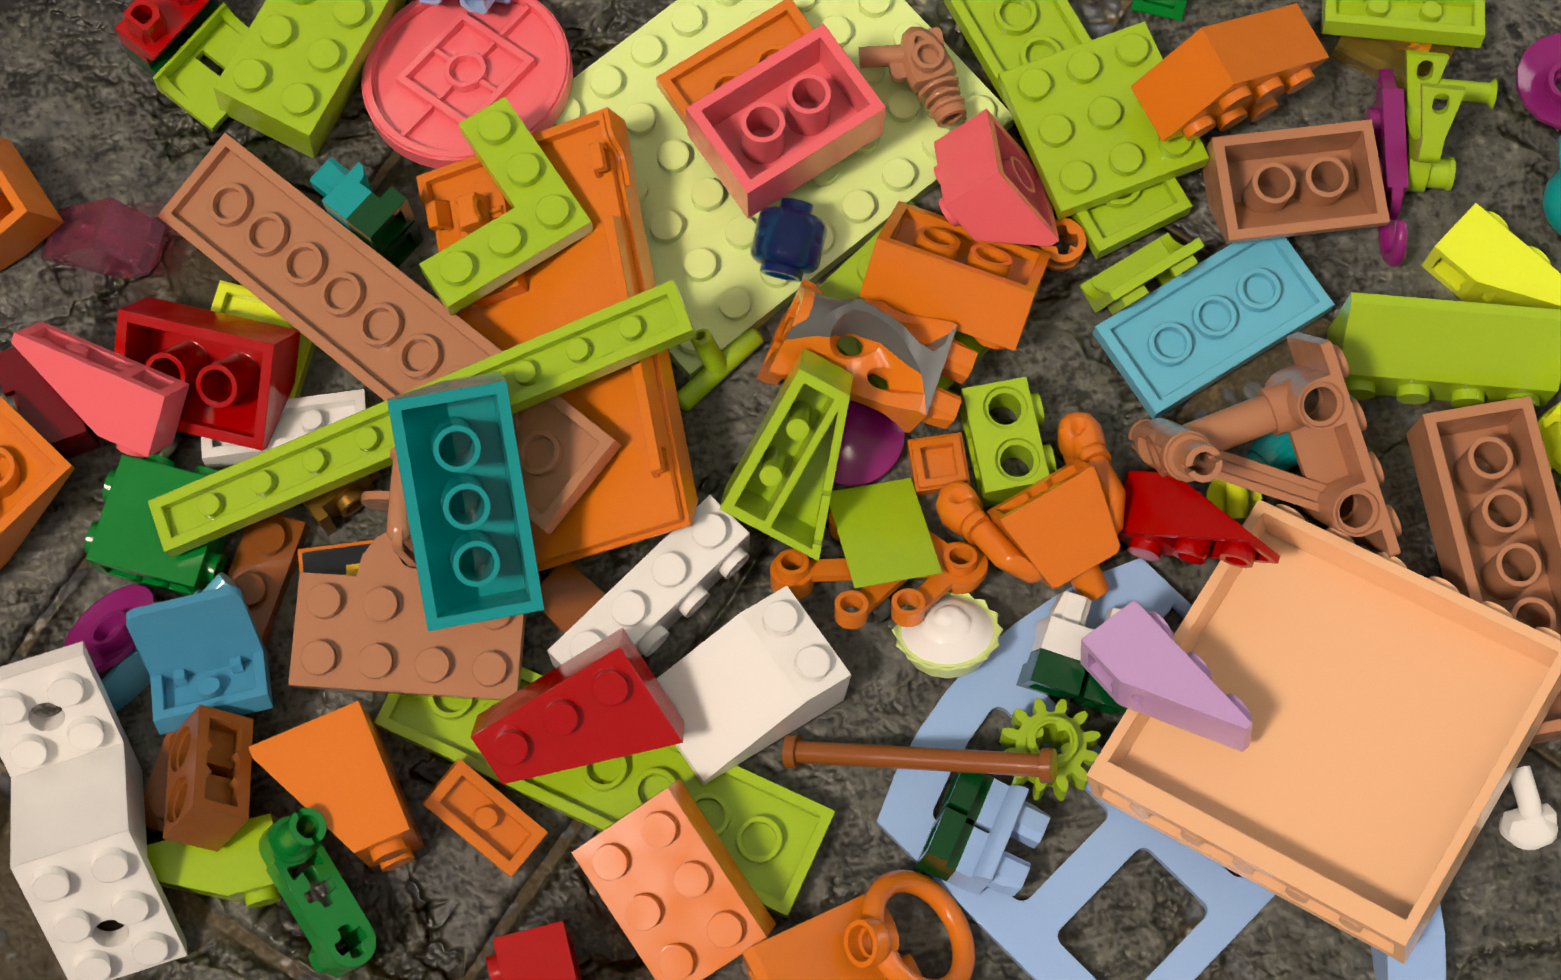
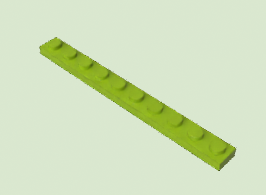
(364, 440)

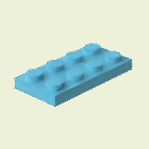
(1211, 321)

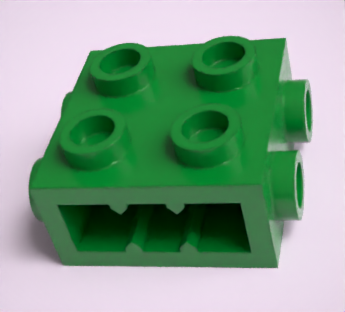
(126, 537)

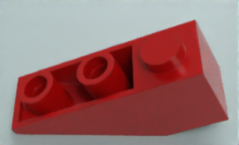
(1178, 521)

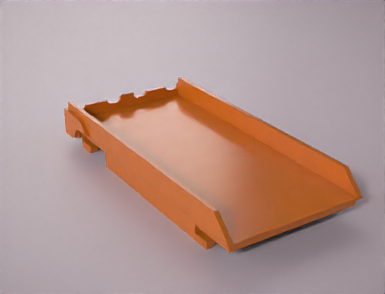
(650, 478)

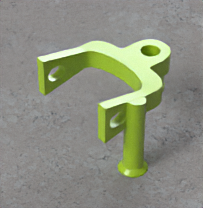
(1429, 127)

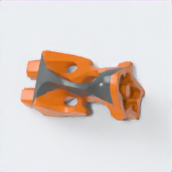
(896, 346)

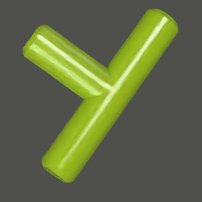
(716, 363)

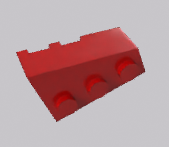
(579, 715)

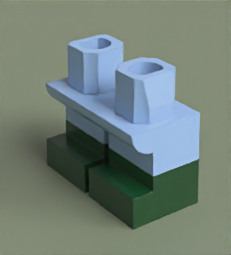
(974, 830)

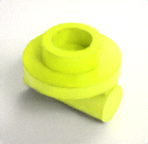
(1232, 499)

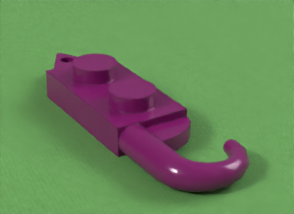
(1390, 138)

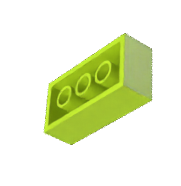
(301, 67)

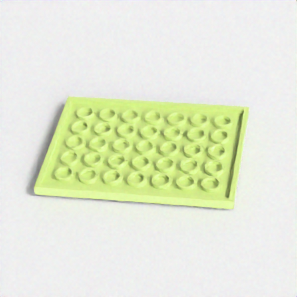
(688, 214)

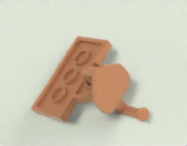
(374, 633)

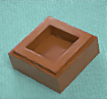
(568, 596)

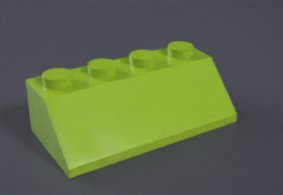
(1448, 350)

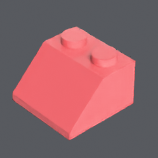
(992, 185)

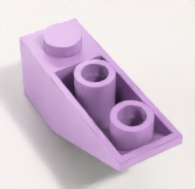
(1152, 675)

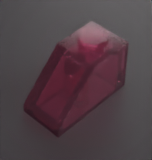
(106, 239)

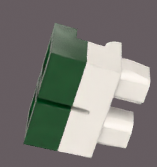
(1056, 657)

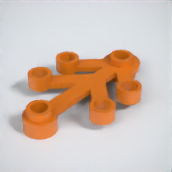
(962, 567)

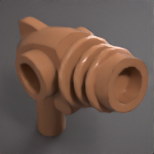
(927, 69)

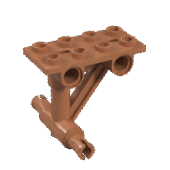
(1325, 431)

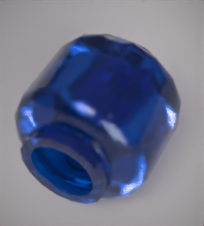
(788, 240)

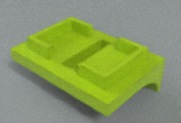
(189, 80)
(1125, 280)

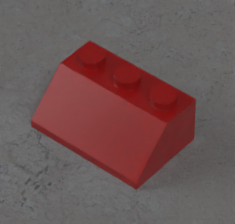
(234, 366)

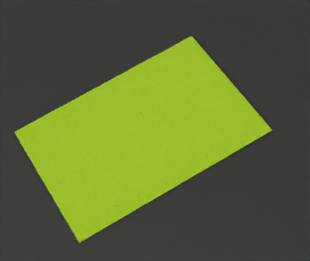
(883, 533)

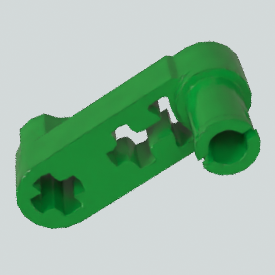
(285, 848)

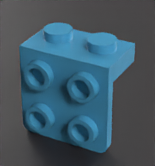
(201, 654)

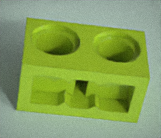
(993, 442)

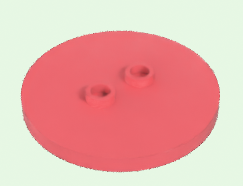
(449, 63)

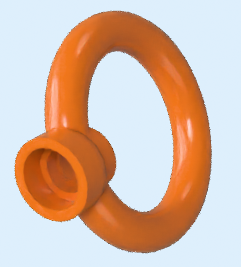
(876, 942)

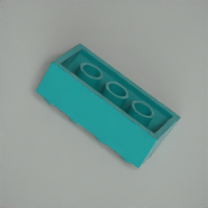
(465, 501)

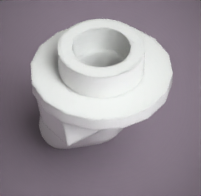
(1531, 823)

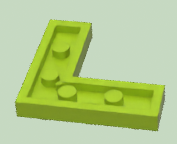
(1416, 21)
(539, 225)

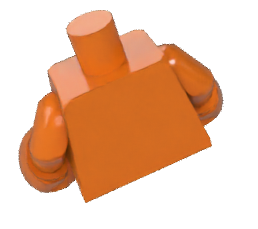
(1055, 526)

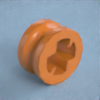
(1072, 234)

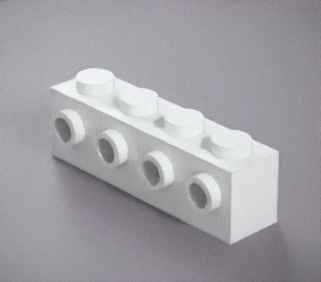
(663, 585)

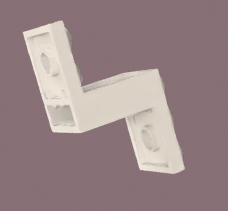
(81, 821)

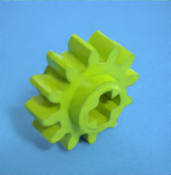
(1062, 734)

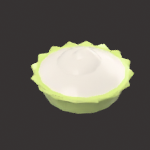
(952, 637)

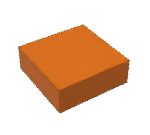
(936, 462)

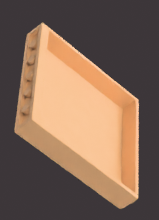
(1374, 735)

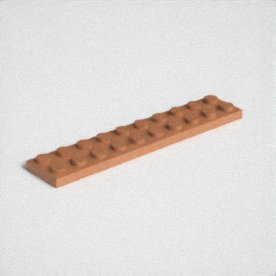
(366, 311)

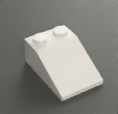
(753, 684)

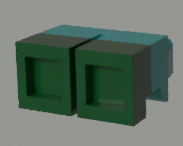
(380, 222)

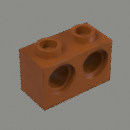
(208, 778)

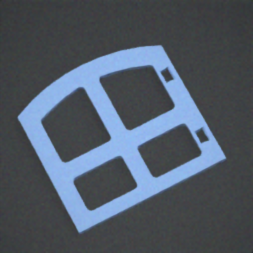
(1031, 927)

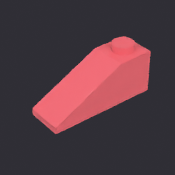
(108, 391)

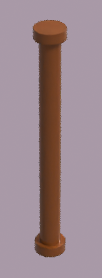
(1041, 765)

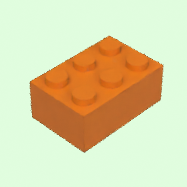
(1230, 73)
(674, 888)

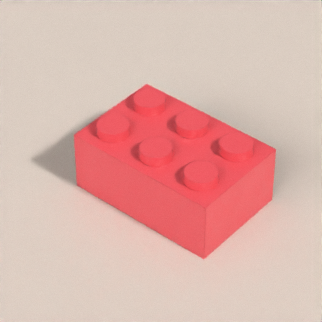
(785, 120)

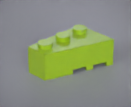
(793, 457)

